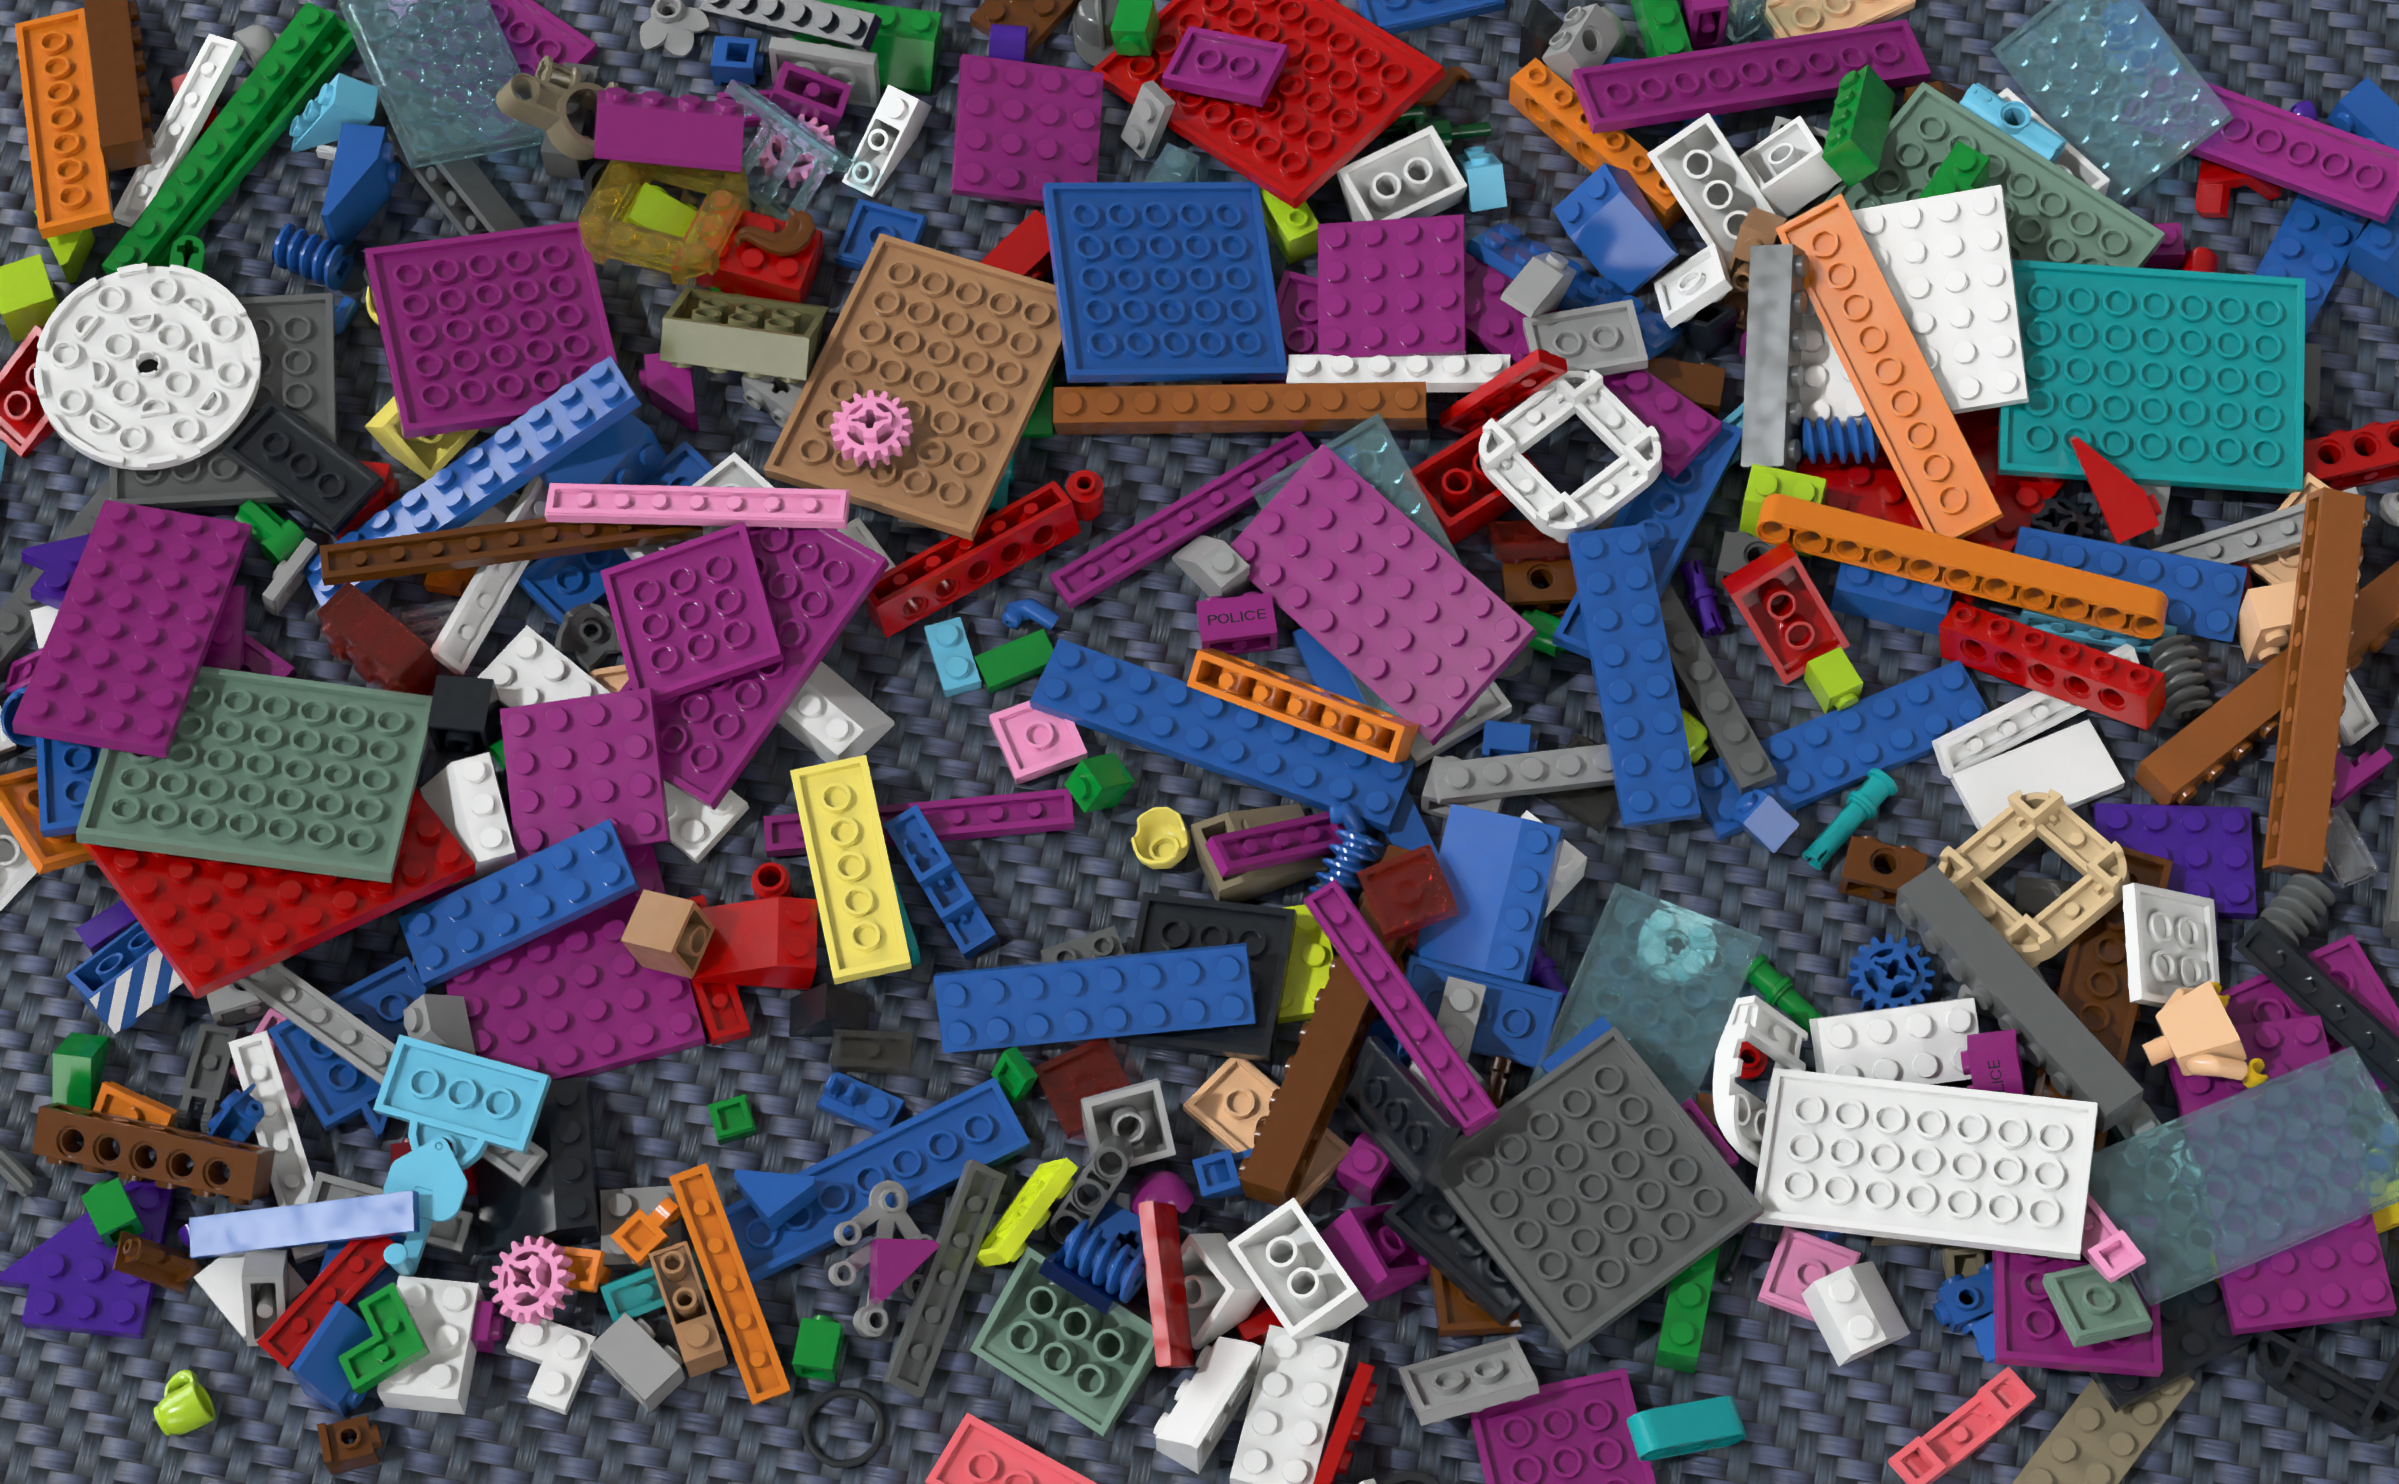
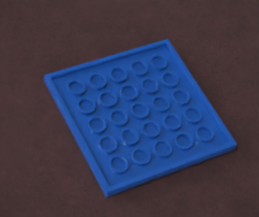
(1163, 282)

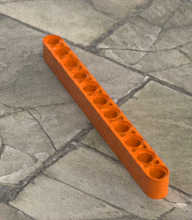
(1963, 566)

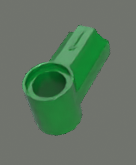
(275, 536)

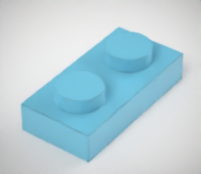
(952, 657)

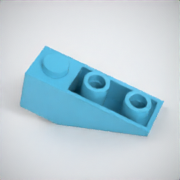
(338, 103)

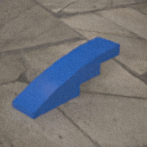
(941, 882)

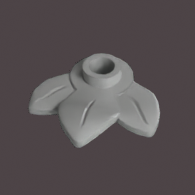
(672, 31)

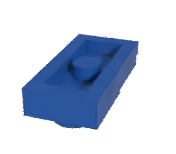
(860, 1103)

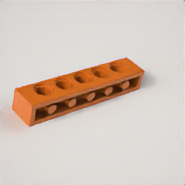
(1558, 113)
(1302, 705)

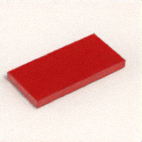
(1166, 1285)

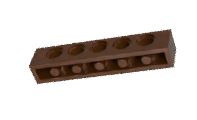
(248, 1163)

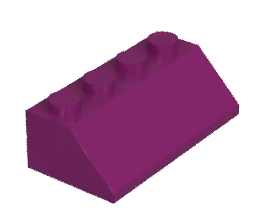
(669, 130)

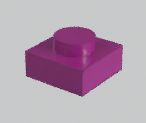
(487, 1327)

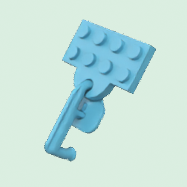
(455, 1101)

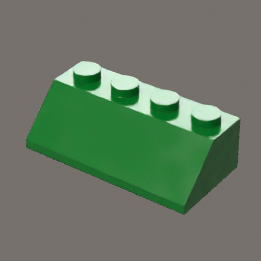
(905, 45)

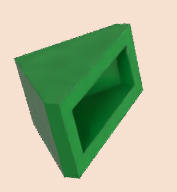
(79, 1069)

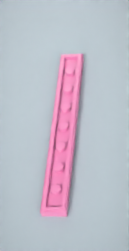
(697, 505)

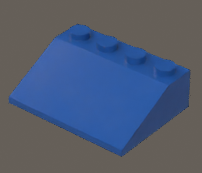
(1502, 887)

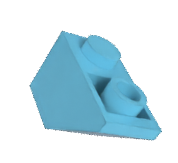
(1483, 178)

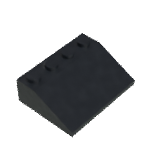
(563, 1192)

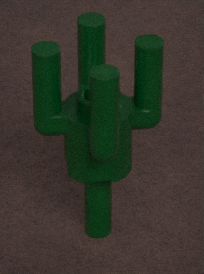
(1418, 121)

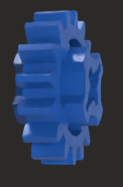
(1872, 970)

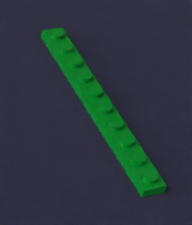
(295, 98)
(223, 139)

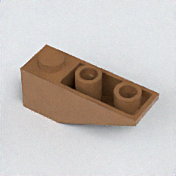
(1755, 230)
(688, 1309)

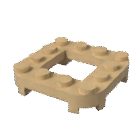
(2069, 836)

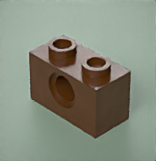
(1520, 594)
(1865, 882)

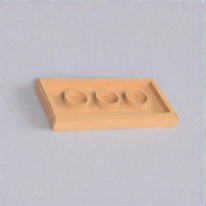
(1804, 17)
(1235, 1104)

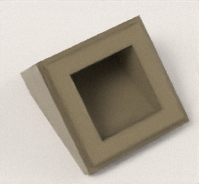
(1962, 1260)

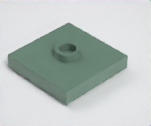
(2095, 1308)

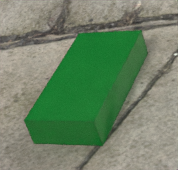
(1014, 661)

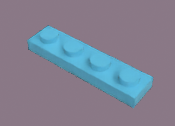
(2090, 634)

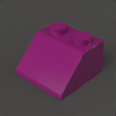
(1373, 1253)

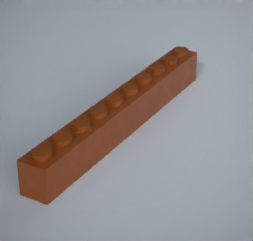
(1237, 408)
(2315, 682)
(2255, 706)

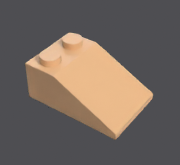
(2266, 621)

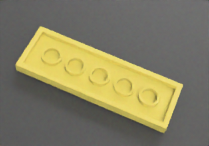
(850, 869)

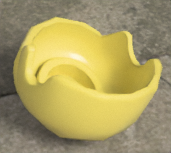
(1161, 838)

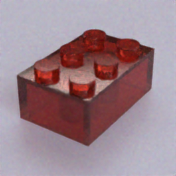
(376, 643)

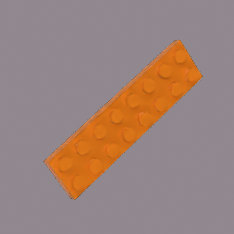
(62, 124)

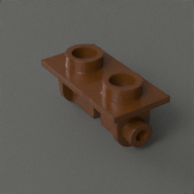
(154, 1262)

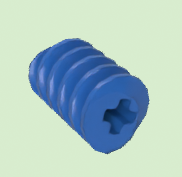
(310, 258)
(1839, 439)
(1348, 861)
(1103, 1261)

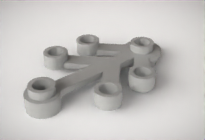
(885, 1218)

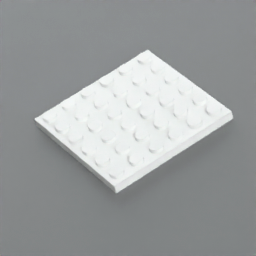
(1957, 292)

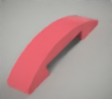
(1964, 1430)

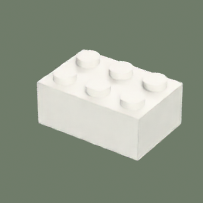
(446, 1320)

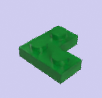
(393, 1345)

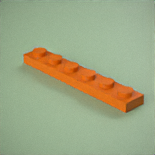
(729, 1284)

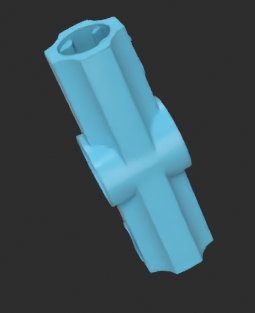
(2003, 113)

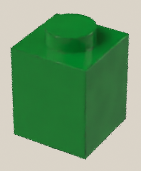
(1135, 27)
(1099, 782)
(112, 1211)
(818, 1348)

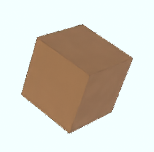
(668, 933)

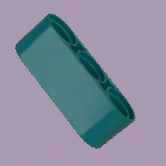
(1686, 1428)

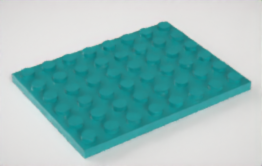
(2159, 376)

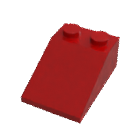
(21, 413)
(1784, 611)
(762, 944)

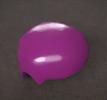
(1161, 1187)

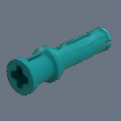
(1860, 806)

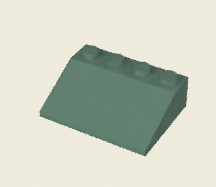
(1066, 1347)

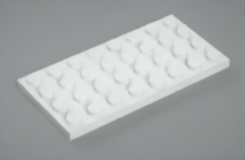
(1926, 1163)

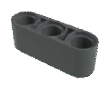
(1096, 1172)

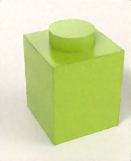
(1833, 681)

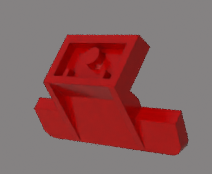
(2215, 186)

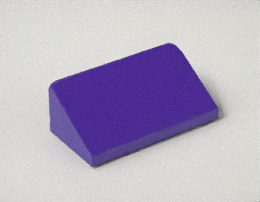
(106, 926)

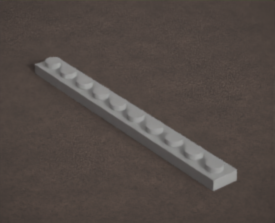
(358, 1045)

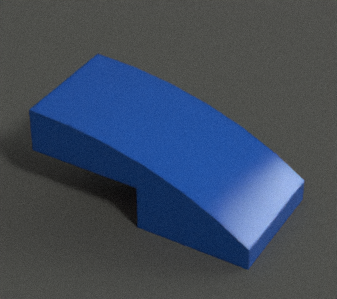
(1219, 1173)

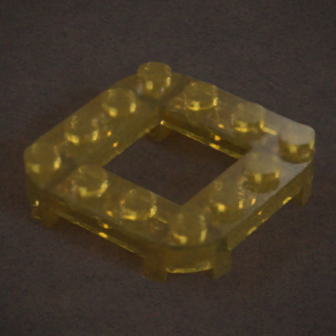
(683, 258)

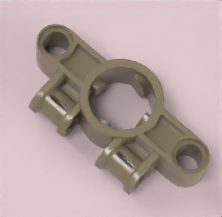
(545, 102)

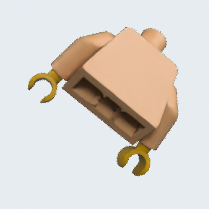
(2202, 1037)

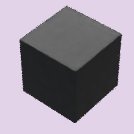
(464, 714)

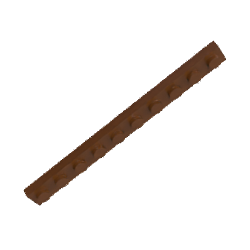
(485, 546)

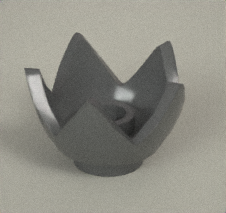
(588, 647)

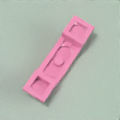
(2107, 1247)

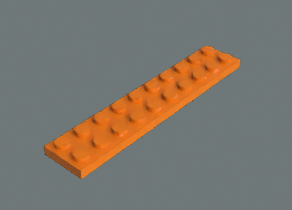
(1890, 373)

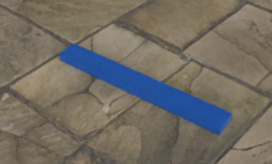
(1330, 674)

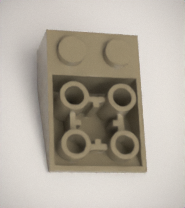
(1258, 882)

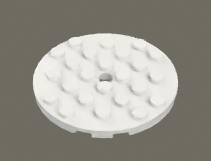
(160, 417)

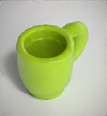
(184, 1405)

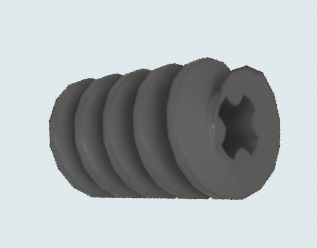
(2182, 679)
(2298, 906)

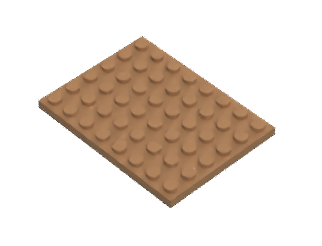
(964, 356)

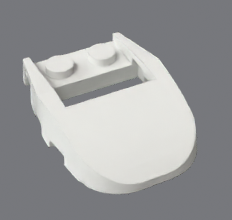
(1737, 1110)

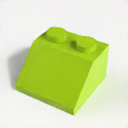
(1768, 481)

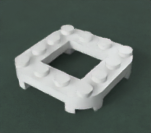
(1539, 415)

